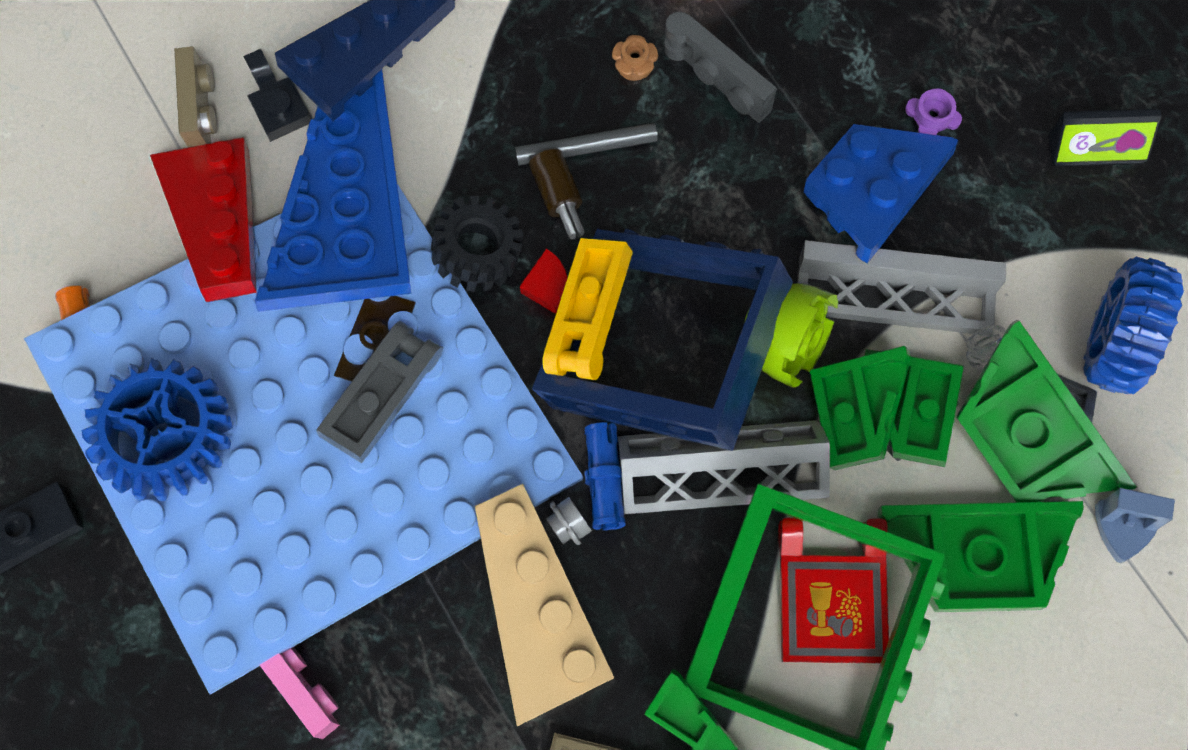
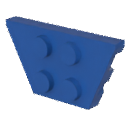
(875, 181)

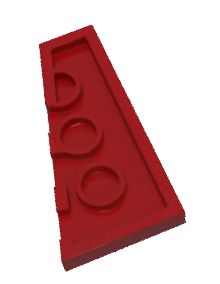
(213, 213)

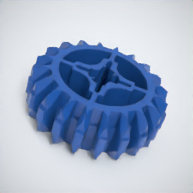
(1133, 325)
(163, 390)

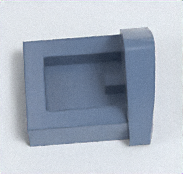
(1130, 521)

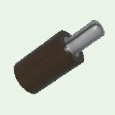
(558, 189)

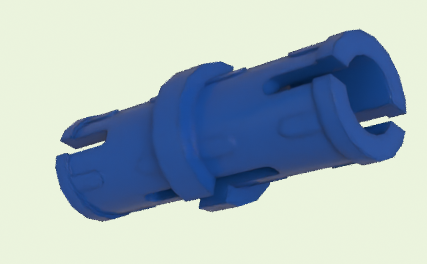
(604, 476)

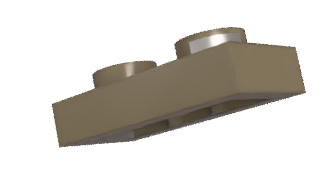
(193, 83)

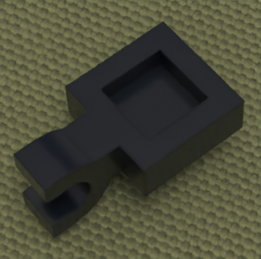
(276, 102)

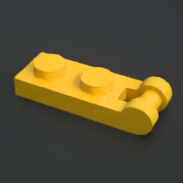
(587, 308)

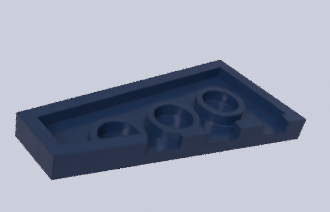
(354, 47)

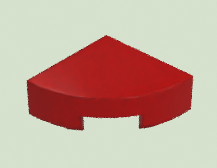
(546, 282)

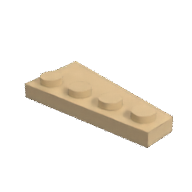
(539, 620)

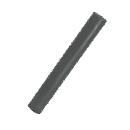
(591, 142)

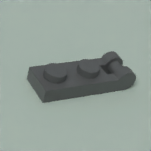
(718, 66)
(378, 392)

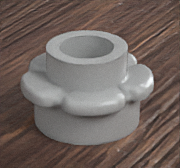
(568, 521)

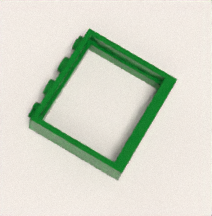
(907, 634)

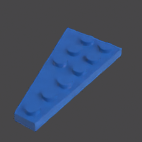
(341, 214)

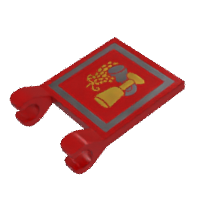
(832, 604)

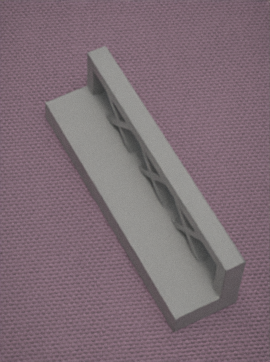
(906, 272)
(755, 447)

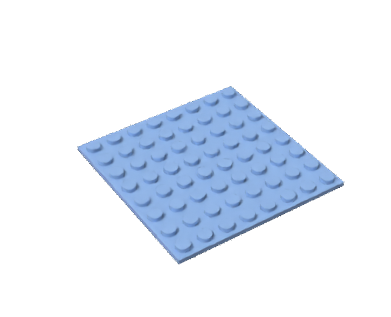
(290, 522)

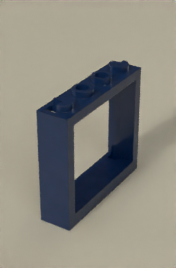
(669, 417)

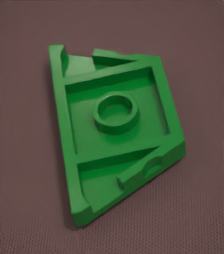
(1036, 428)
(994, 551)

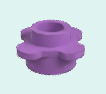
(938, 102)

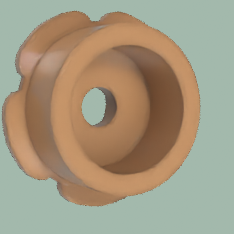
(630, 67)

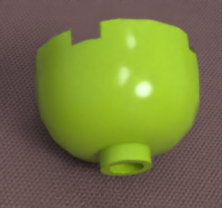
(799, 333)

